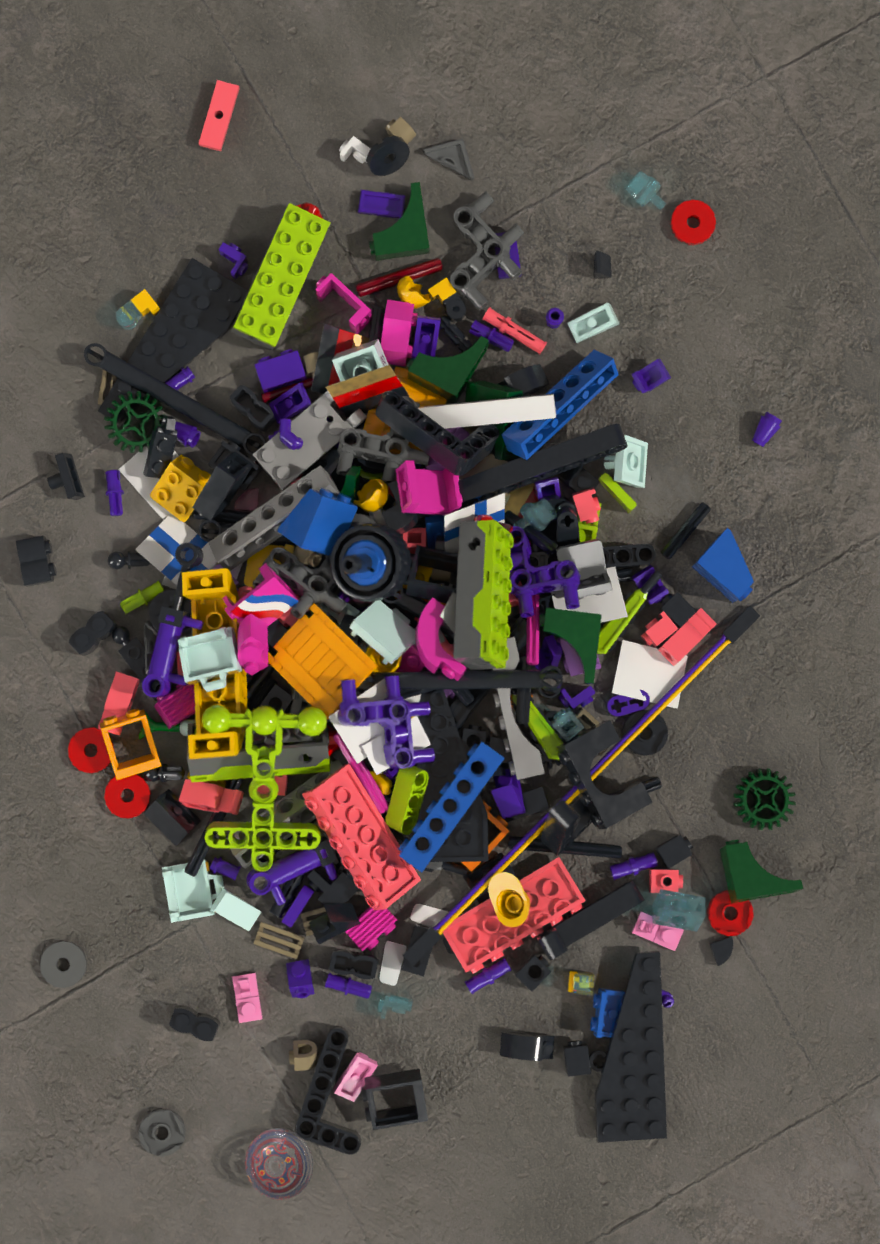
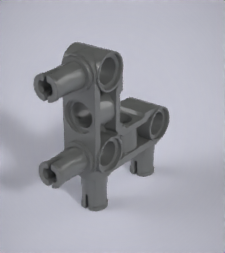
(483, 263)
(376, 449)
(301, 581)

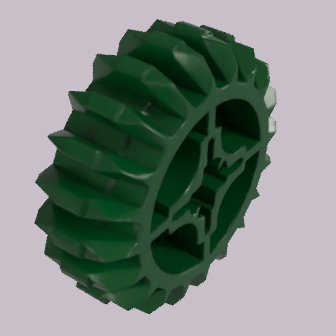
(152, 412)
(756, 807)

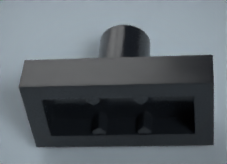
(67, 477)

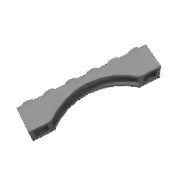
(525, 757)

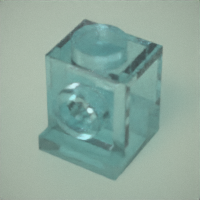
(567, 724)

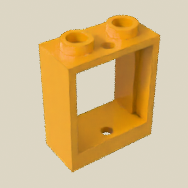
(138, 764)

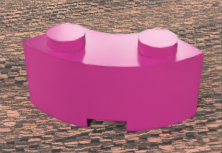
(397, 331)
(252, 644)

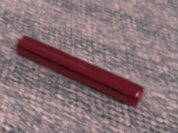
(393, 278)

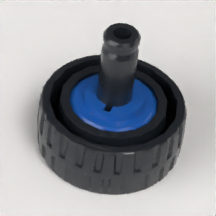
(370, 562)

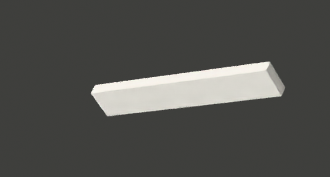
(492, 411)

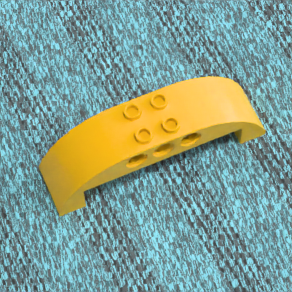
(206, 593)

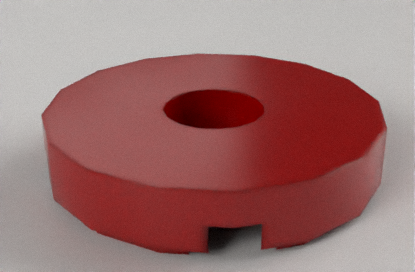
(694, 209)
(77, 752)
(124, 809)
(720, 923)

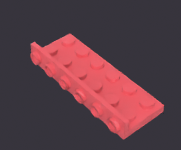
(361, 838)
(482, 937)

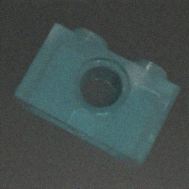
(678, 910)

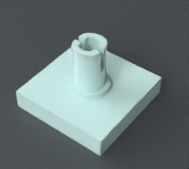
(629, 463)

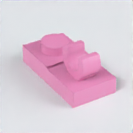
(662, 935)
(247, 997)
(354, 1076)

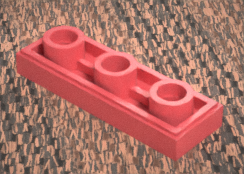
(221, 103)

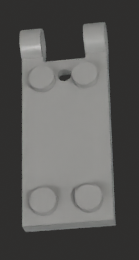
(318, 438)

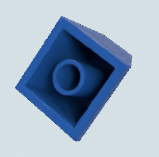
(319, 520)
(725, 568)

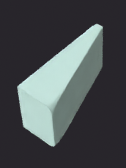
(593, 322)
(235, 909)

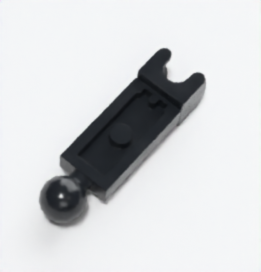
(133, 654)

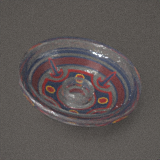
(289, 1155)

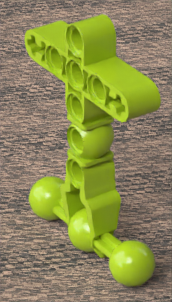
(263, 721)

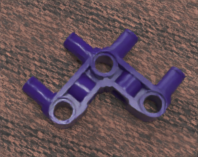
(540, 579)
(396, 729)

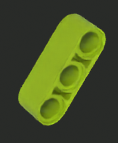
(406, 799)

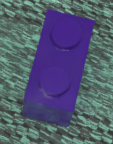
(280, 371)

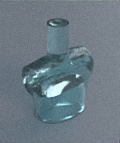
(644, 189)
(536, 514)

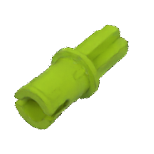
(141, 597)

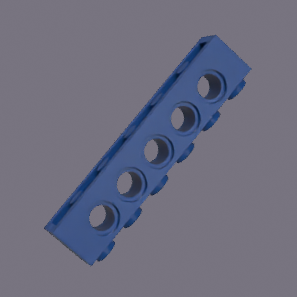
(570, 396)
(490, 761)

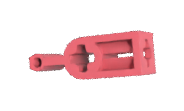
(687, 637)
(120, 698)
(210, 797)

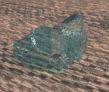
(397, 1003)

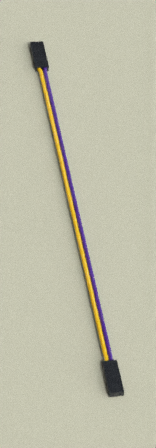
(431, 936)

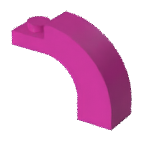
(428, 642)

